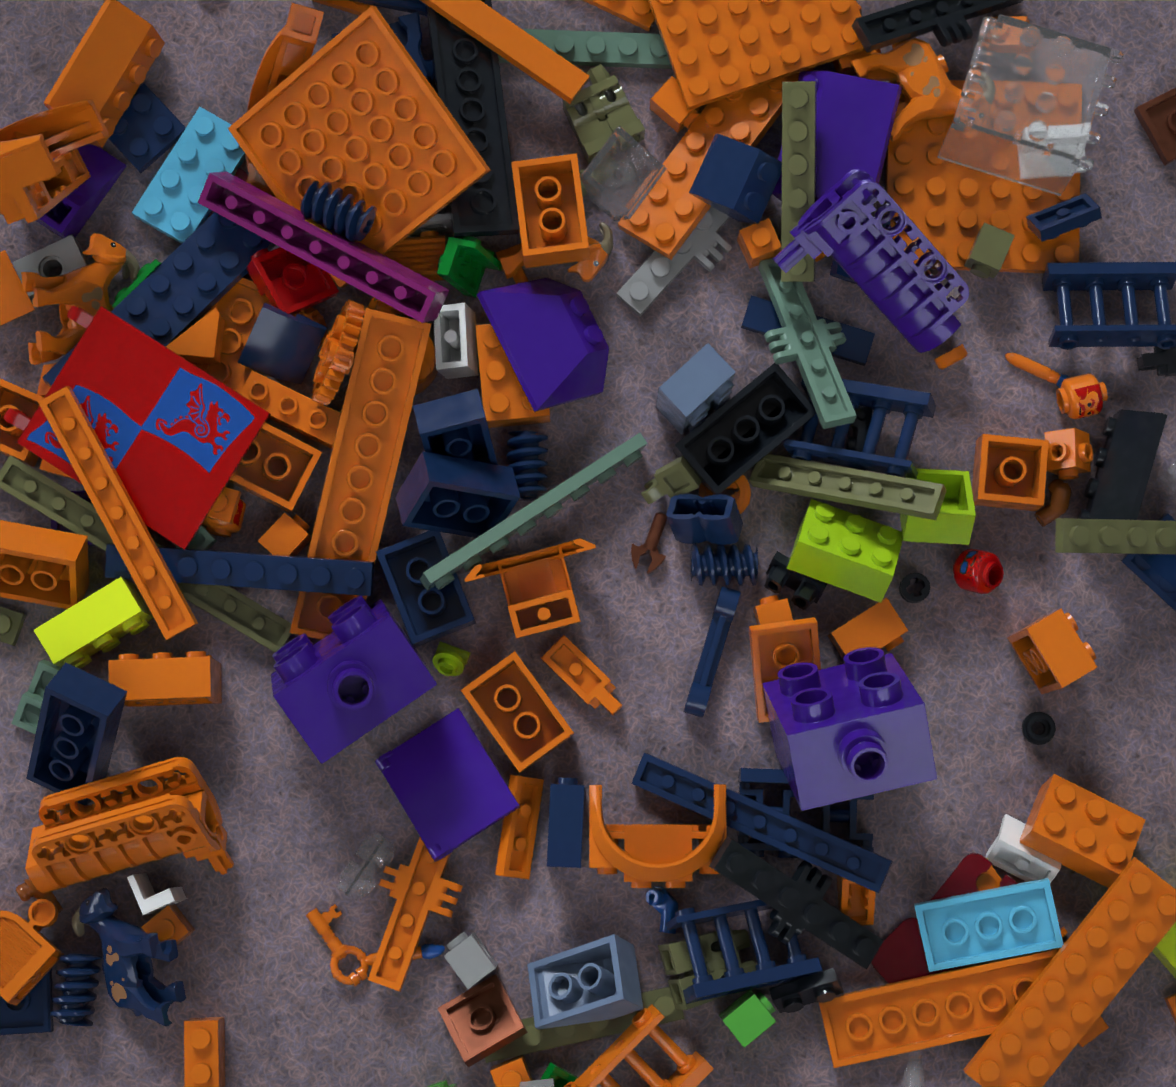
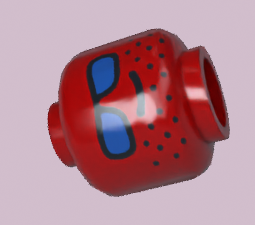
(978, 571)

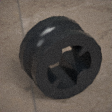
(924, 592)

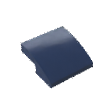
(282, 344)

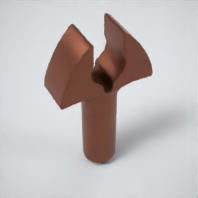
(651, 544)

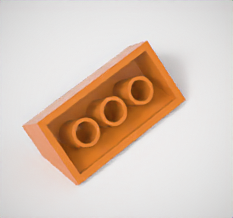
(108, 64)

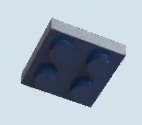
(146, 129)

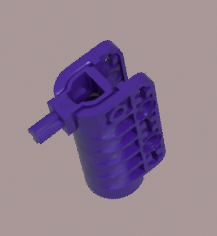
(877, 262)

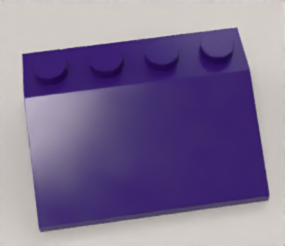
(851, 127)

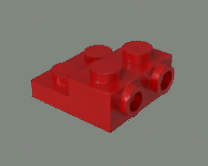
(290, 280)

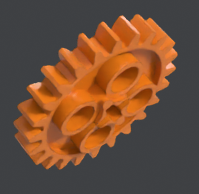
(337, 352)

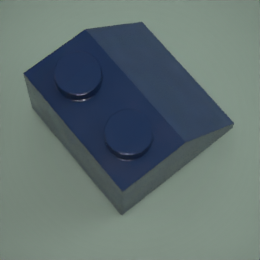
(736, 179)

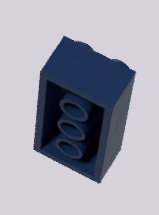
(75, 730)

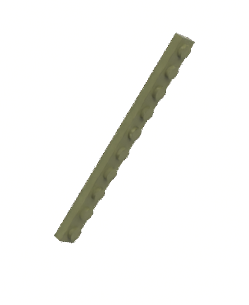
(83, 519)

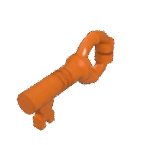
(339, 950)

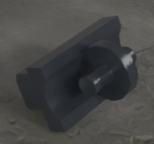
(807, 588)

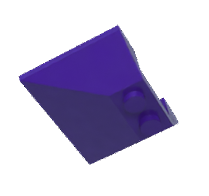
(548, 340)

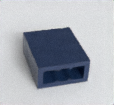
(565, 823)

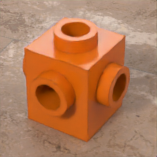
(1068, 453)

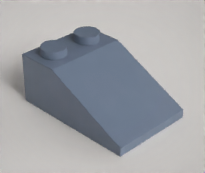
(585, 984)

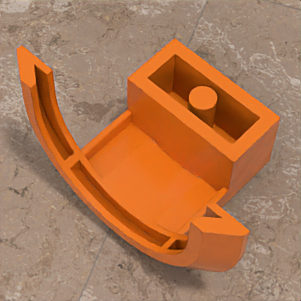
(537, 587)

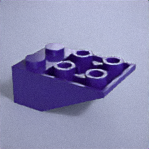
(75, 210)

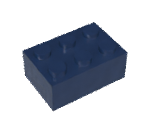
(456, 427)
(456, 495)
(424, 612)

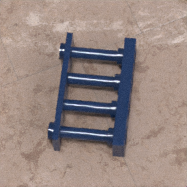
(1111, 276)
(883, 401)
(735, 978)

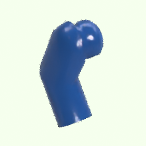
(664, 904)

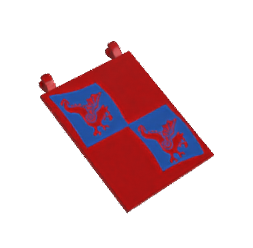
(158, 418)

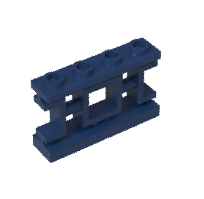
(828, 815)

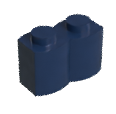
(704, 519)

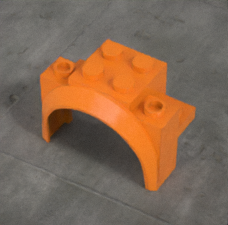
(28, 174)
(655, 850)

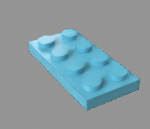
(173, 194)
(989, 925)

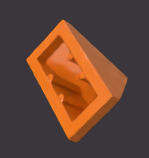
(202, 340)
(856, 901)

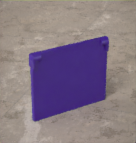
(447, 784)

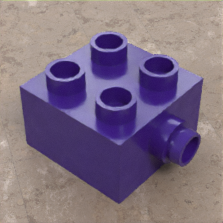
(348, 677)
(848, 728)

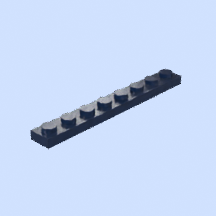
(257, 570)
(764, 823)

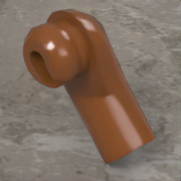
(1058, 505)
(28, 890)

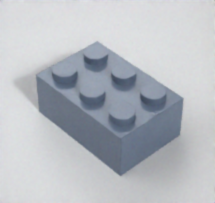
(695, 389)

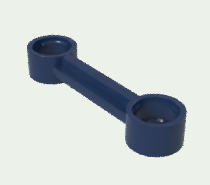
(712, 651)

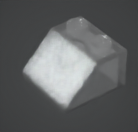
(621, 175)

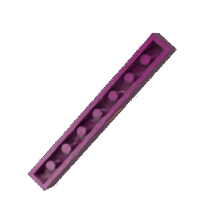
(323, 247)

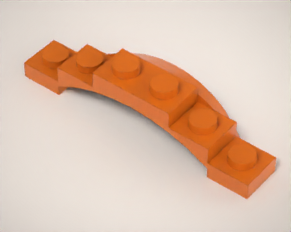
(284, 55)

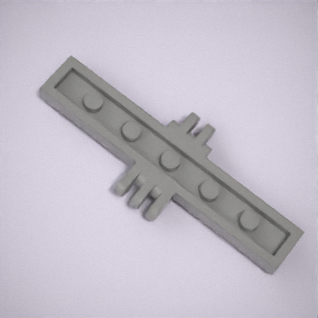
(660, 271)

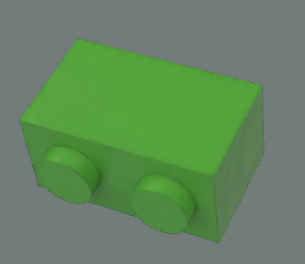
(748, 1017)

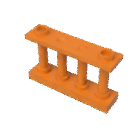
(690, 1068)

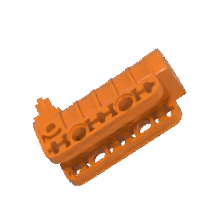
(126, 827)

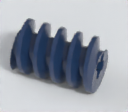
(338, 213)
(526, 462)
(724, 564)
(76, 989)

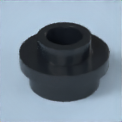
(1048, 724)

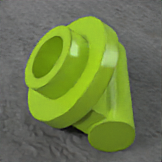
(450, 659)

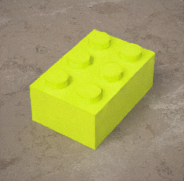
(94, 624)

